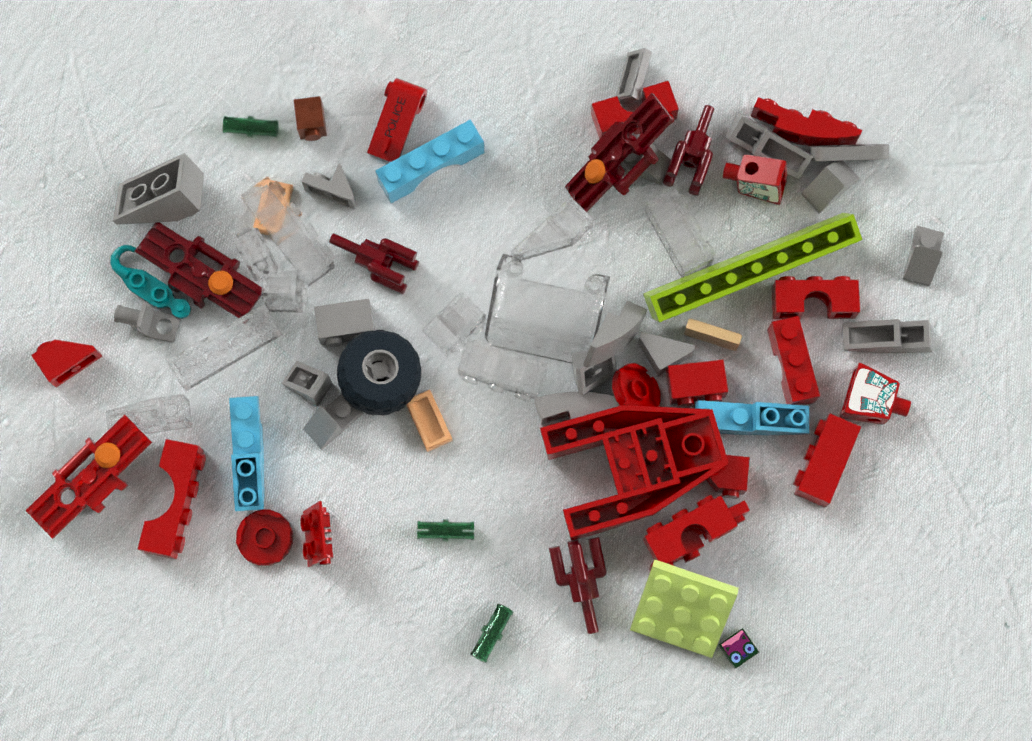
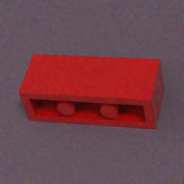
(826, 459)

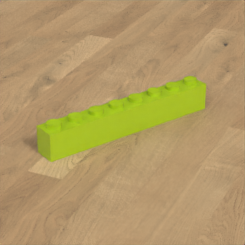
(752, 266)

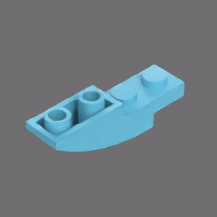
(758, 418)
(247, 453)

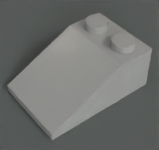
(161, 193)

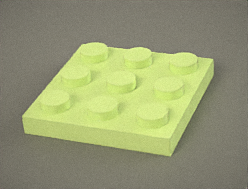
(683, 608)

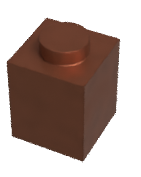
(310, 118)

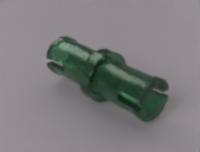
(250, 126)
(445, 530)
(491, 633)

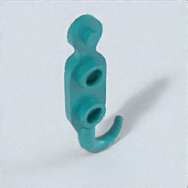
(147, 286)

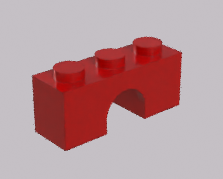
(609, 111)
(838, 295)
(797, 371)
(710, 517)

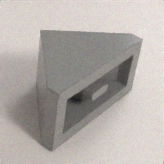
(829, 185)
(663, 351)
(590, 377)
(308, 382)

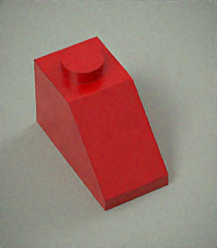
(64, 359)
(731, 479)

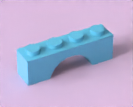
(448, 149)

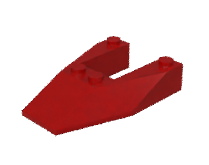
(651, 455)

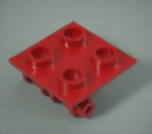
(313, 524)

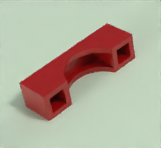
(165, 534)

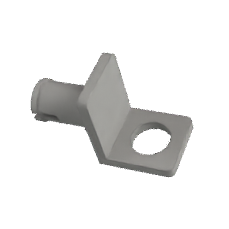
(147, 321)

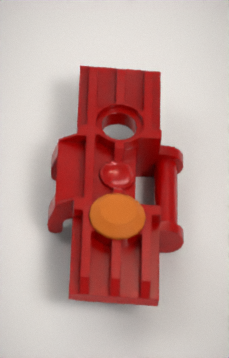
(95, 482)

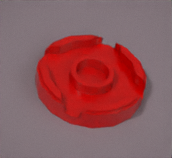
(635, 387)
(264, 537)

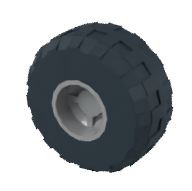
(379, 372)

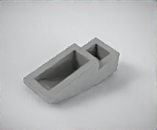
(768, 144)
(615, 333)
(887, 336)
(571, 405)

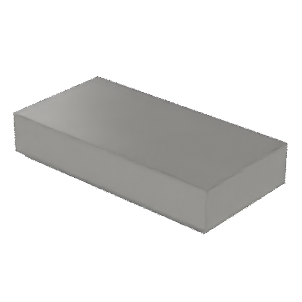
(633, 75)

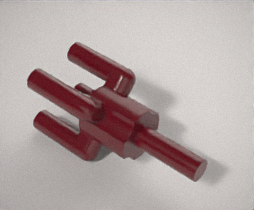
(693, 153)
(379, 259)
(581, 578)

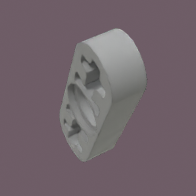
(850, 152)

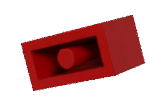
(696, 382)

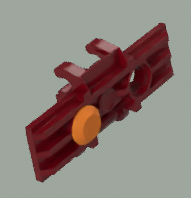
(611, 150)
(194, 278)

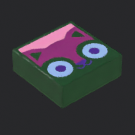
(738, 648)

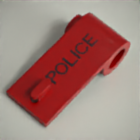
(401, 106)

